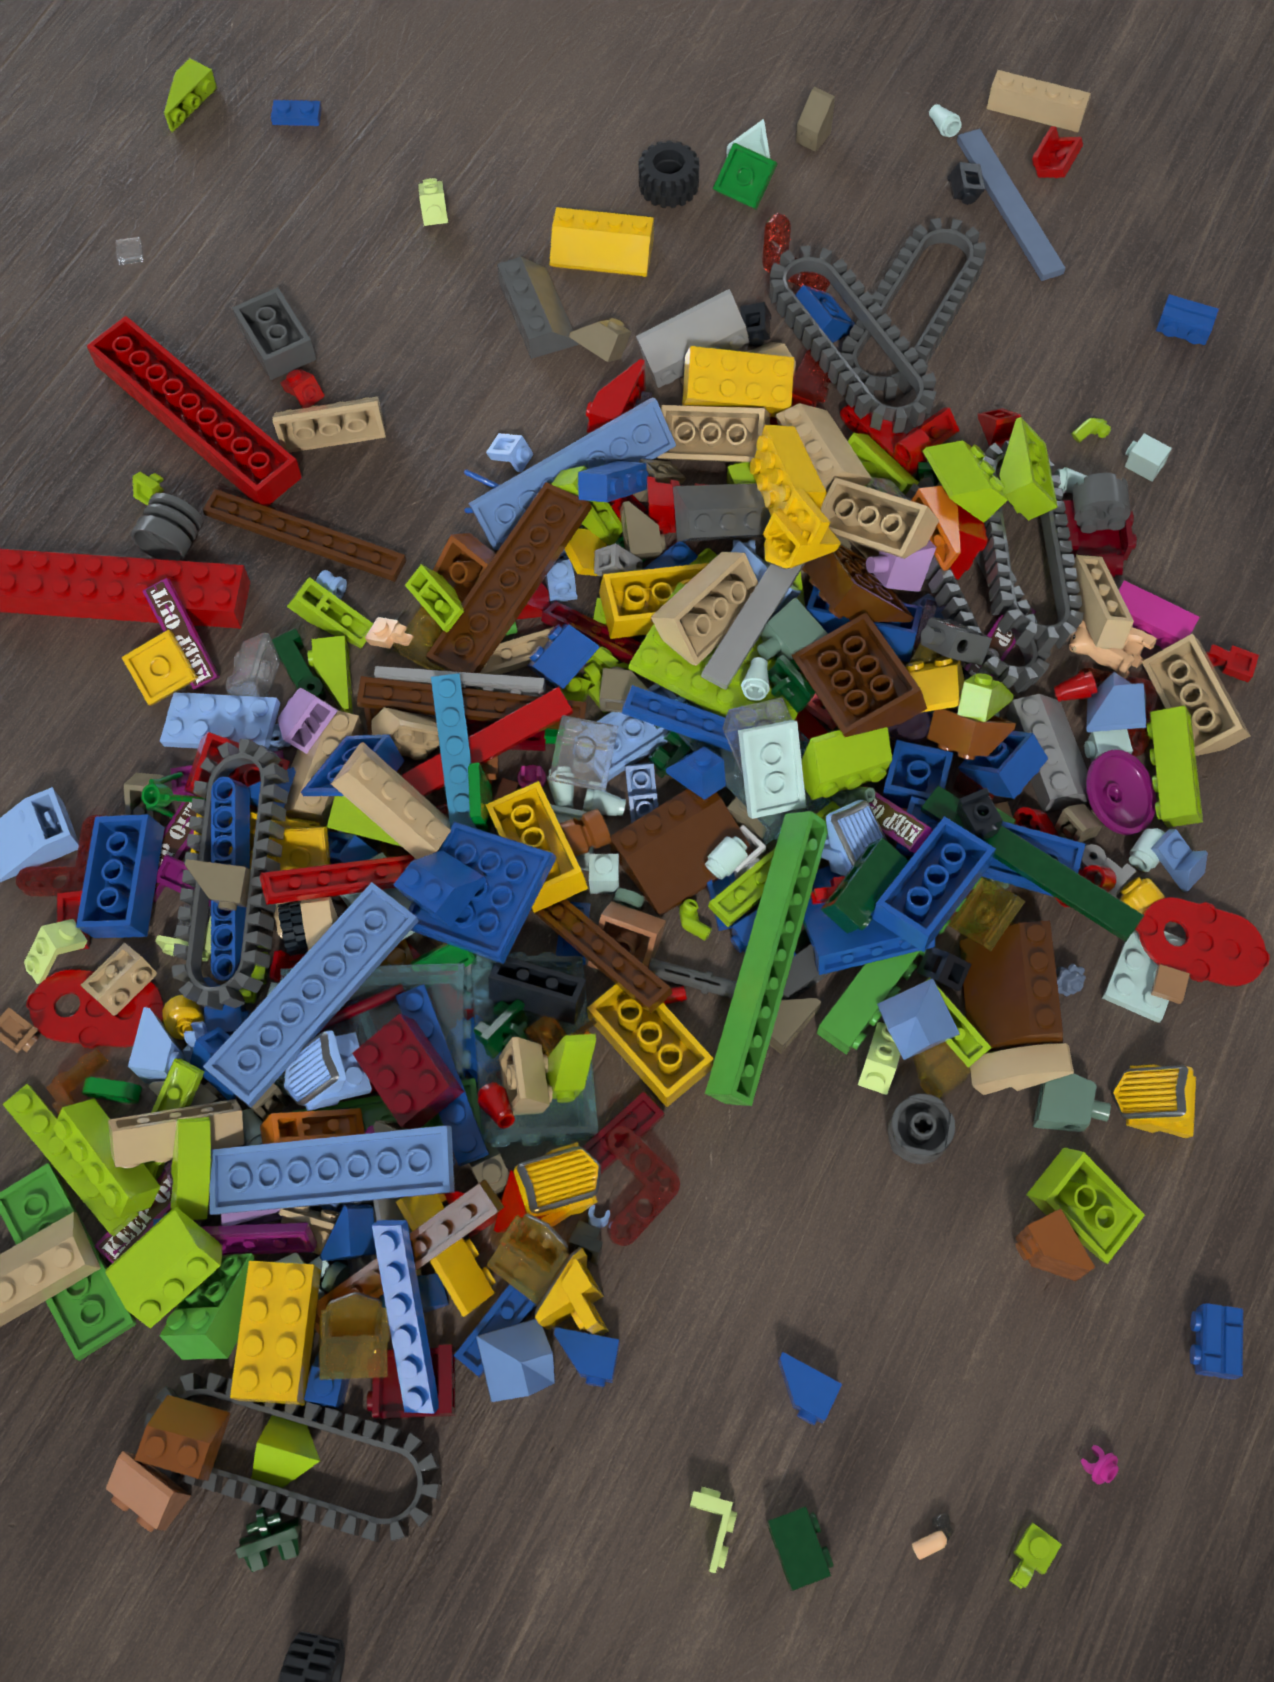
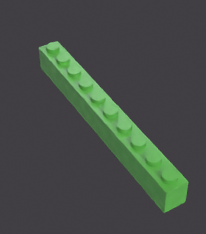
(767, 960)
(872, 985)

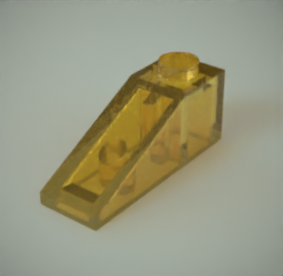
(940, 1070)

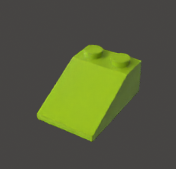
(1027, 473)
(1090, 1201)

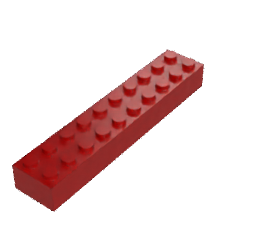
(195, 412)
(115, 585)

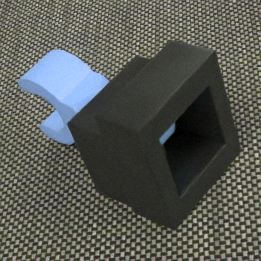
(588, 1236)

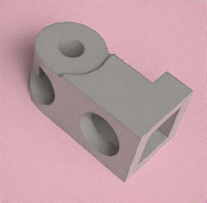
(614, 560)
(1096, 855)

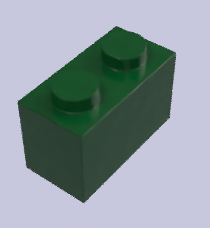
(799, 1548)

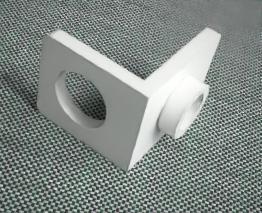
(759, 852)

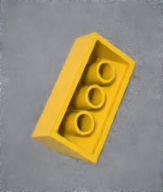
(601, 241)
(939, 682)
(456, 1265)

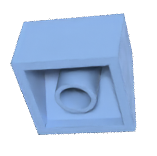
(153, 1049)

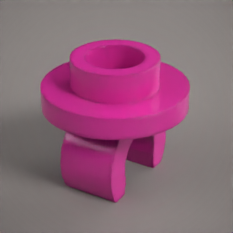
(530, 775)
(1104, 1469)

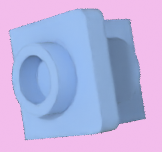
(510, 449)

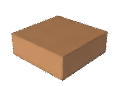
(1170, 984)

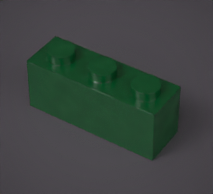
(863, 886)

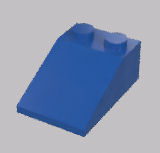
(381, 744)

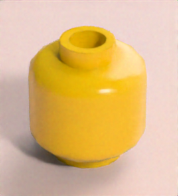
(1140, 894)
(179, 1015)

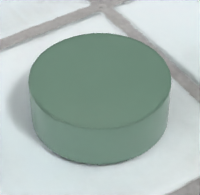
(628, 898)
(335, 1275)

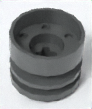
(167, 527)

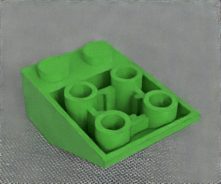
(210, 1316)

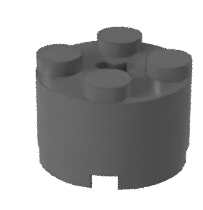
(1101, 502)
(936, 1123)

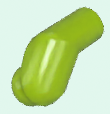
(1091, 426)
(690, 920)

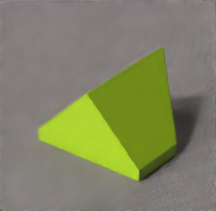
(283, 1452)

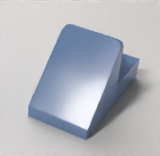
(1179, 860)

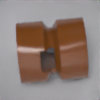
(586, 832)

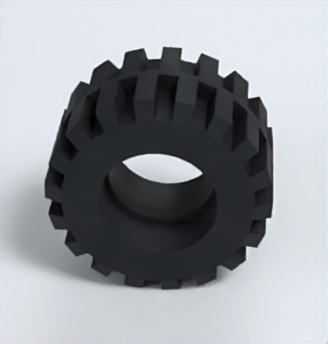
(668, 174)
(313, 1659)

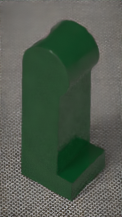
(288, 649)

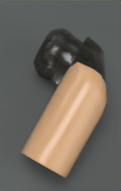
(936, 1540)

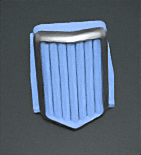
(849, 834)
(326, 1072)

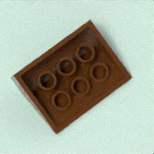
(852, 589)
(860, 678)
(670, 847)
(1014, 988)

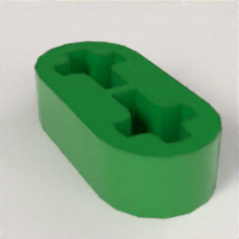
(112, 1090)

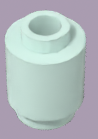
(1141, 854)
(726, 857)

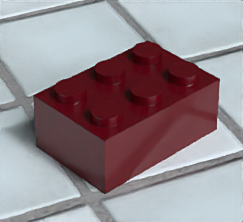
(407, 1072)

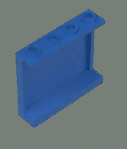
(843, 950)

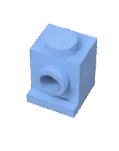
(561, 582)

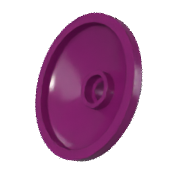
(1121, 792)

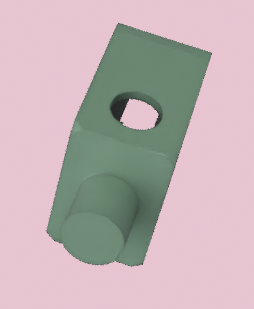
(789, 631)
(1069, 1104)

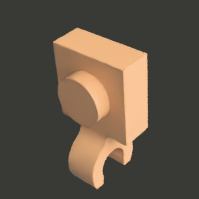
(386, 632)

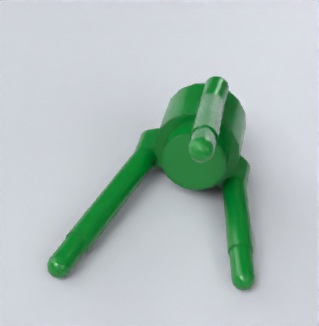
(158, 795)

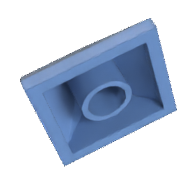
(1116, 706)
(918, 1019)
(516, 1360)

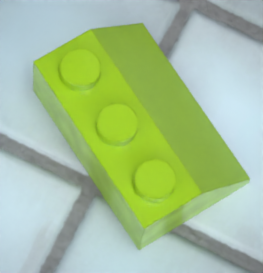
(880, 463)
(967, 478)
(845, 762)
(164, 1267)

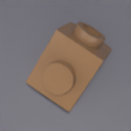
(16, 1031)

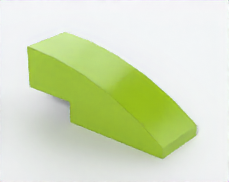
(191, 1167)

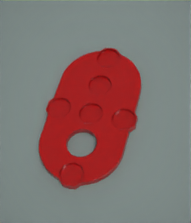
(1216, 946)
(92, 1022)

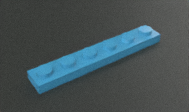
(453, 745)

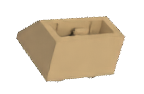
(411, 733)

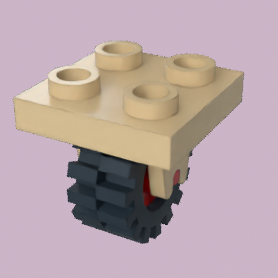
(290, 926)

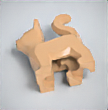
(1113, 658)

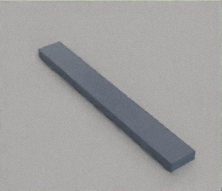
(1011, 206)

